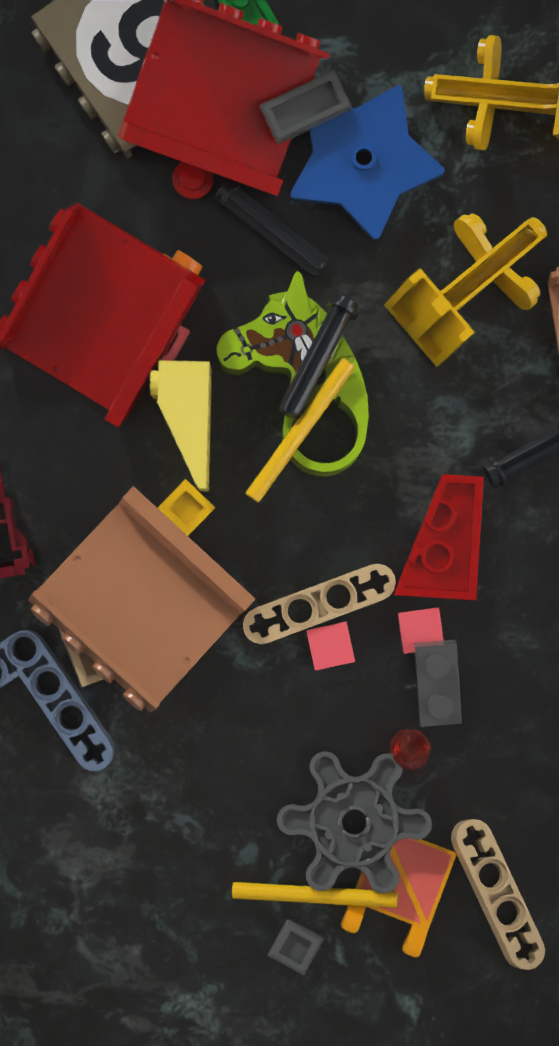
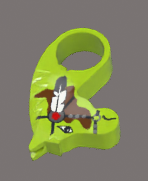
(278, 345)

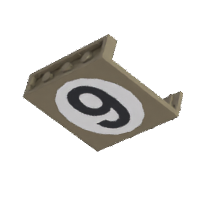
(101, 52)

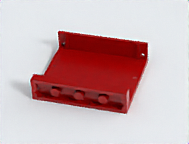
(205, 90)
(98, 310)

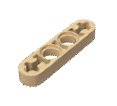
(320, 607)
(502, 891)

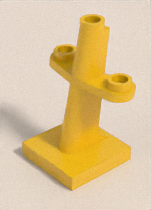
(492, 94)
(432, 314)

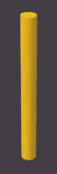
(300, 430)
(307, 894)

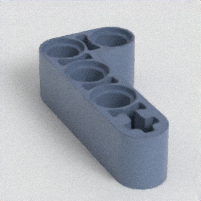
(54, 704)

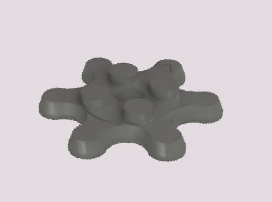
(324, 822)

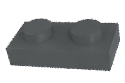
(438, 683)

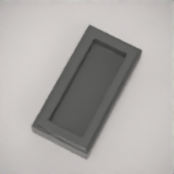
(305, 107)

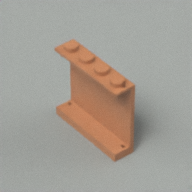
(140, 601)

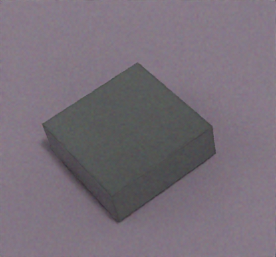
(295, 946)

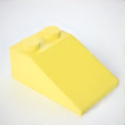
(185, 401)

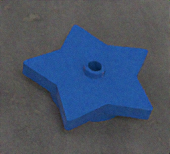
(370, 189)

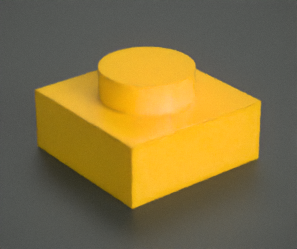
(186, 507)

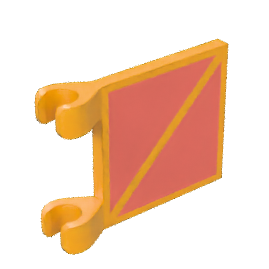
(422, 878)

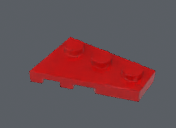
(448, 543)

